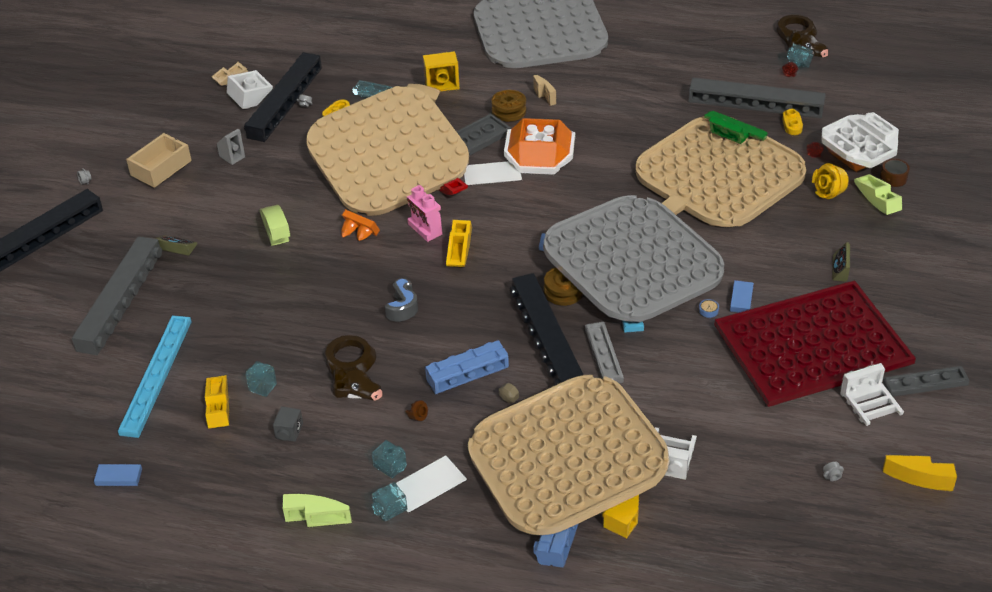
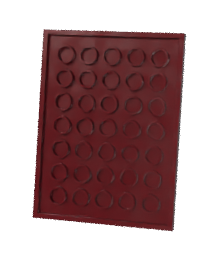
(811, 342)

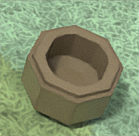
(508, 393)

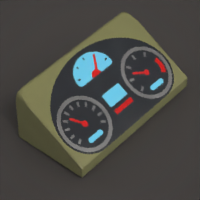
(176, 245)
(841, 263)

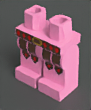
(424, 214)

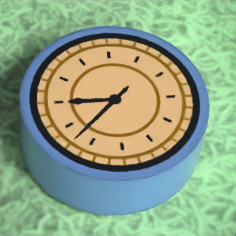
(709, 308)

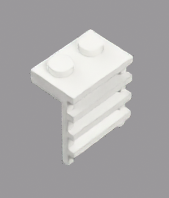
(867, 384)
(678, 458)

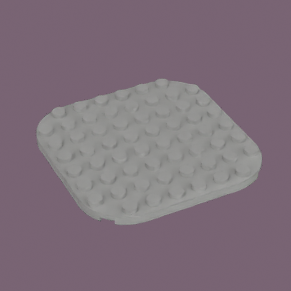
(539, 31)
(633, 258)

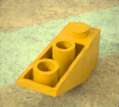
(622, 517)

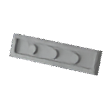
(603, 351)

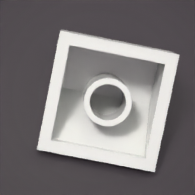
(248, 88)

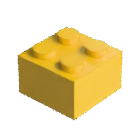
(441, 71)

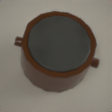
(895, 172)

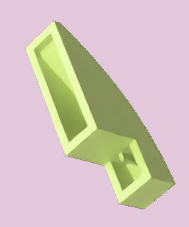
(275, 224)

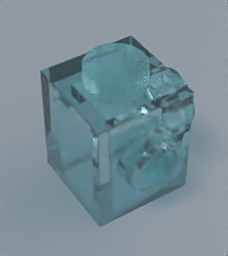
(800, 55)
(261, 378)
(389, 459)
(389, 501)

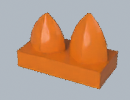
(365, 226)

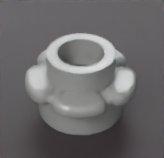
(304, 100)
(84, 176)
(833, 471)

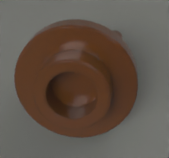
(418, 411)

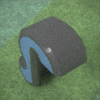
(406, 303)

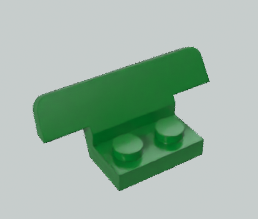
(732, 128)

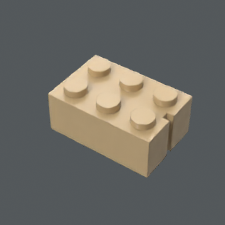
(159, 160)

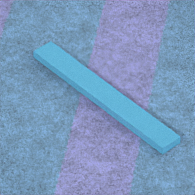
(154, 377)

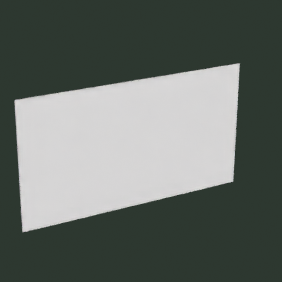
(491, 173)
(430, 482)

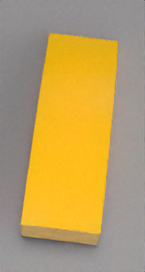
(459, 243)
(217, 402)
(921, 471)

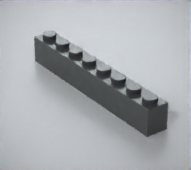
(756, 97)
(116, 296)

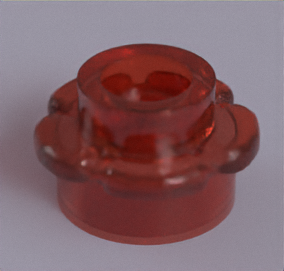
(790, 69)
(814, 149)

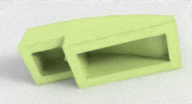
(879, 194)
(315, 510)

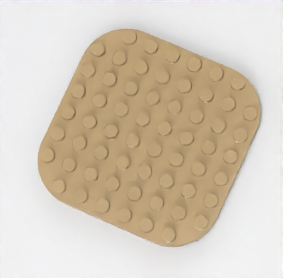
(385, 149)
(718, 177)
(567, 454)

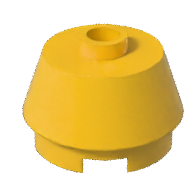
(830, 181)

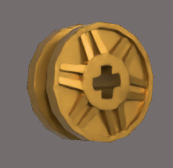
(508, 105)
(560, 289)

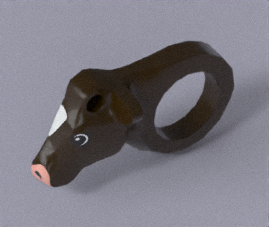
(802, 38)
(351, 377)

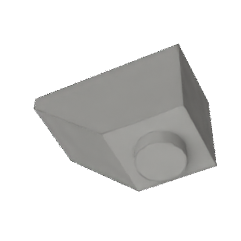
(231, 147)

